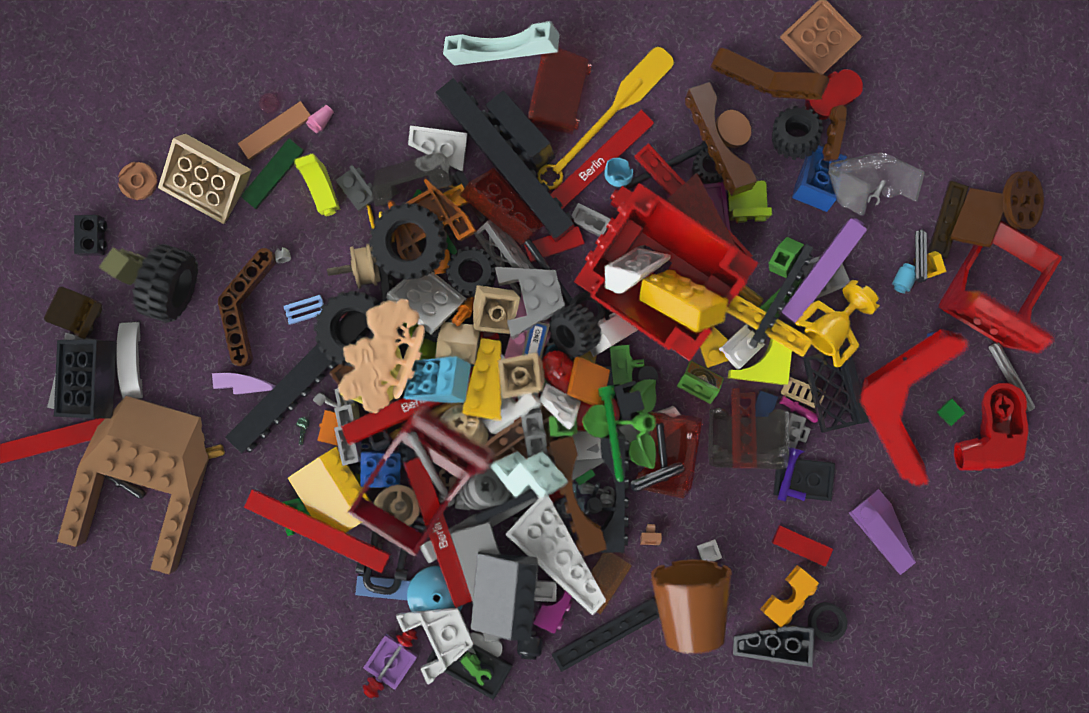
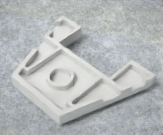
(511, 410)
(446, 633)

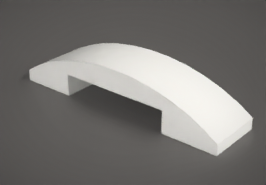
(128, 360)

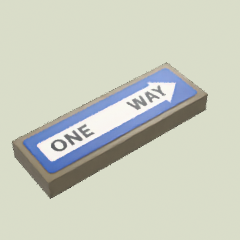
(536, 339)

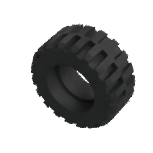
(383, 234)
(165, 283)
(330, 316)

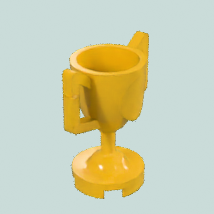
(833, 328)

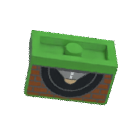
(700, 382)

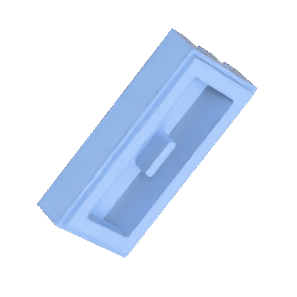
(289, 314)

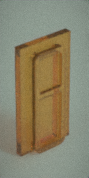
(609, 574)

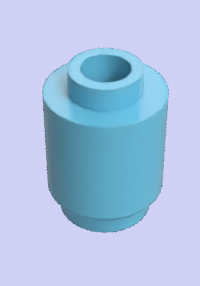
(904, 278)

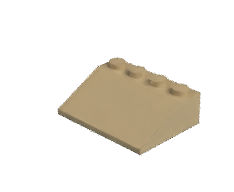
(203, 177)

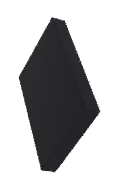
(810, 477)

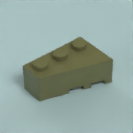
(122, 265)

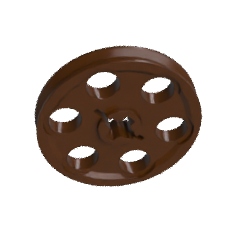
(1023, 200)

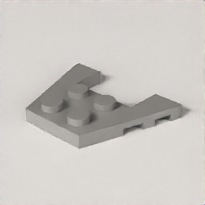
(539, 292)

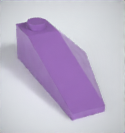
(881, 525)

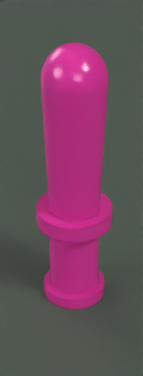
(794, 406)

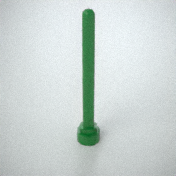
(607, 395)

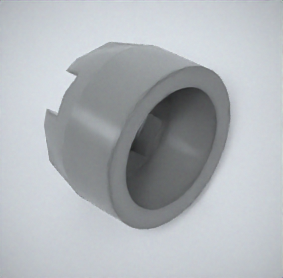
(282, 256)

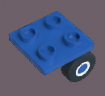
(388, 474)

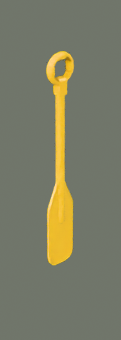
(630, 91)

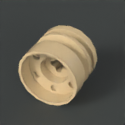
(467, 424)

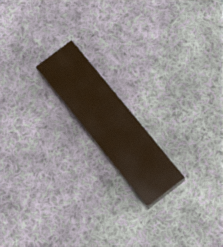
(947, 218)

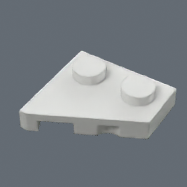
(560, 405)

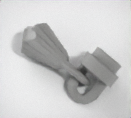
(606, 499)

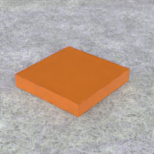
(586, 380)

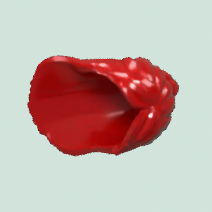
(557, 370)

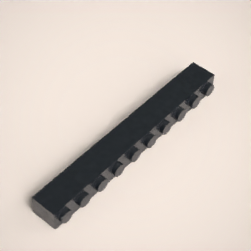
(505, 160)
(294, 386)

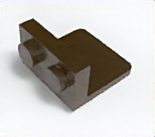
(73, 311)

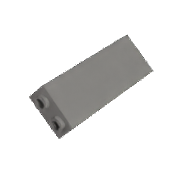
(468, 541)

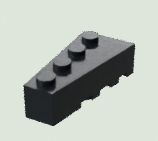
(521, 131)

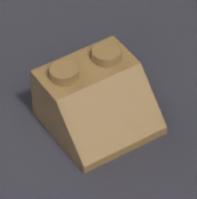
(494, 308)
(458, 342)
(521, 375)

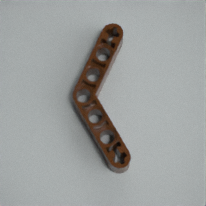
(778, 84)
(236, 309)

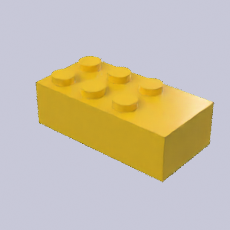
(683, 300)

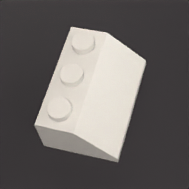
(632, 268)

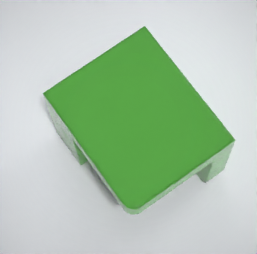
(559, 429)

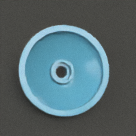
(423, 588)

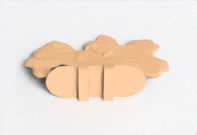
(377, 357)

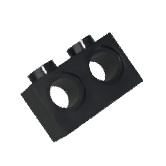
(84, 236)

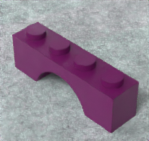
(550, 614)

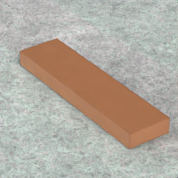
(274, 130)

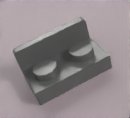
(356, 188)

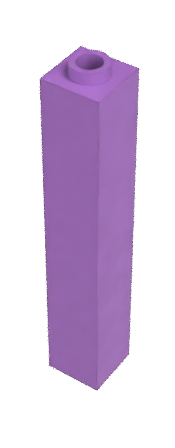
(823, 269)

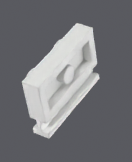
(738, 349)

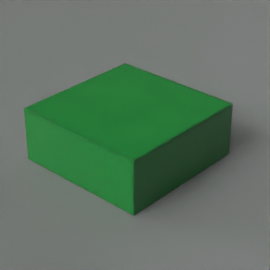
(950, 412)
(585, 477)

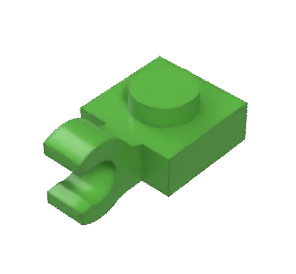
(472, 663)

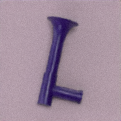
(784, 490)

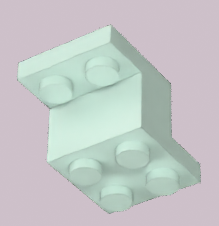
(534, 473)

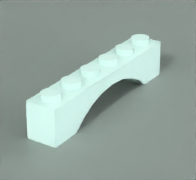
(535, 40)

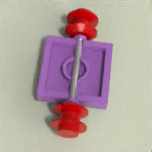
(390, 662)

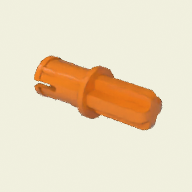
(464, 311)

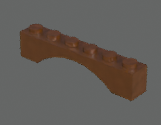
(736, 173)
(589, 533)

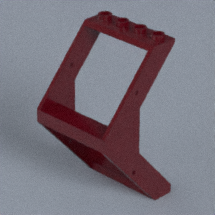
(444, 447)

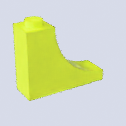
(318, 183)
(771, 368)

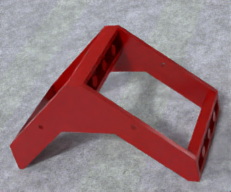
(990, 316)
(886, 392)

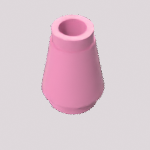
(319, 119)

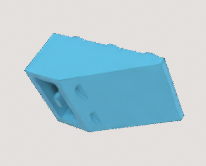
(439, 380)

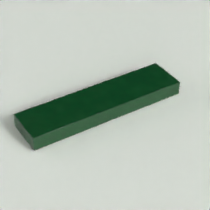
(272, 173)

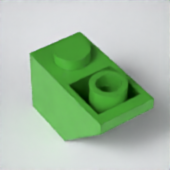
(785, 257)

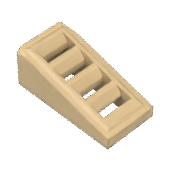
(785, 389)

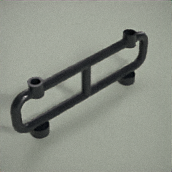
(400, 574)

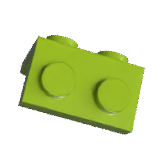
(750, 204)

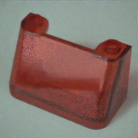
(558, 91)
(682, 444)

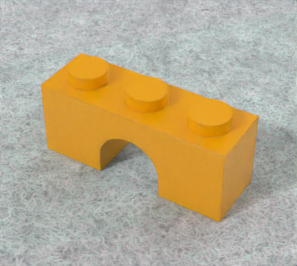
(782, 610)

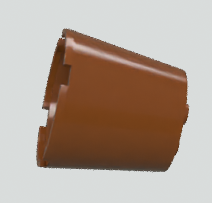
(692, 604)

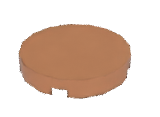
(733, 128)
(141, 185)

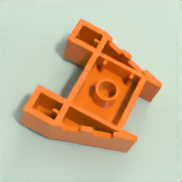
(410, 234)

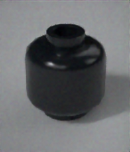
(532, 648)

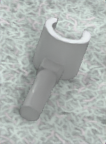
(877, 193)
(320, 398)

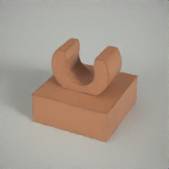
(650, 536)

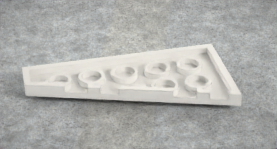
(545, 536)

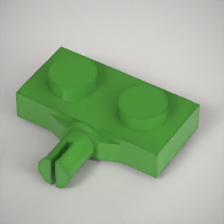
(622, 364)

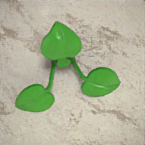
(641, 449)

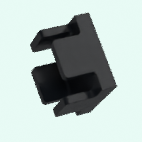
(627, 401)

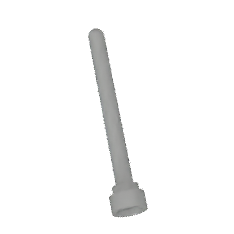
(430, 468)

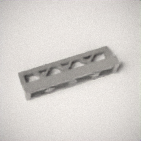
(509, 249)

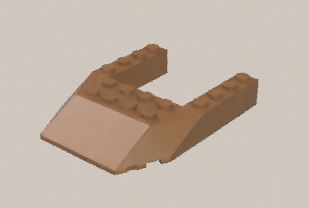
(147, 448)

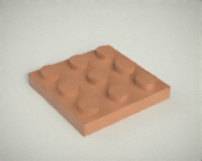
(821, 37)

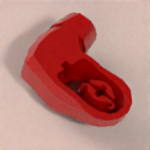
(1001, 430)

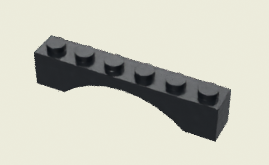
(614, 527)

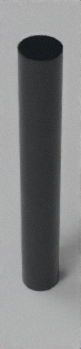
(662, 446)

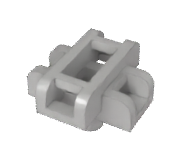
(796, 432)

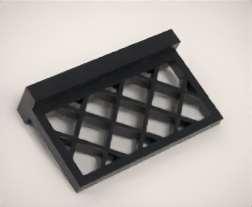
(851, 390)

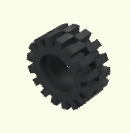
(698, 168)

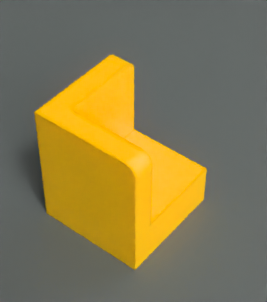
(934, 264)

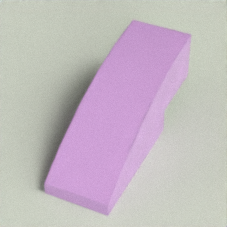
(241, 383)

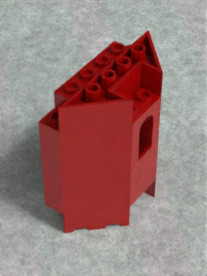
(693, 254)

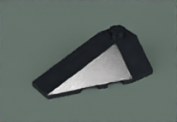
(783, 644)

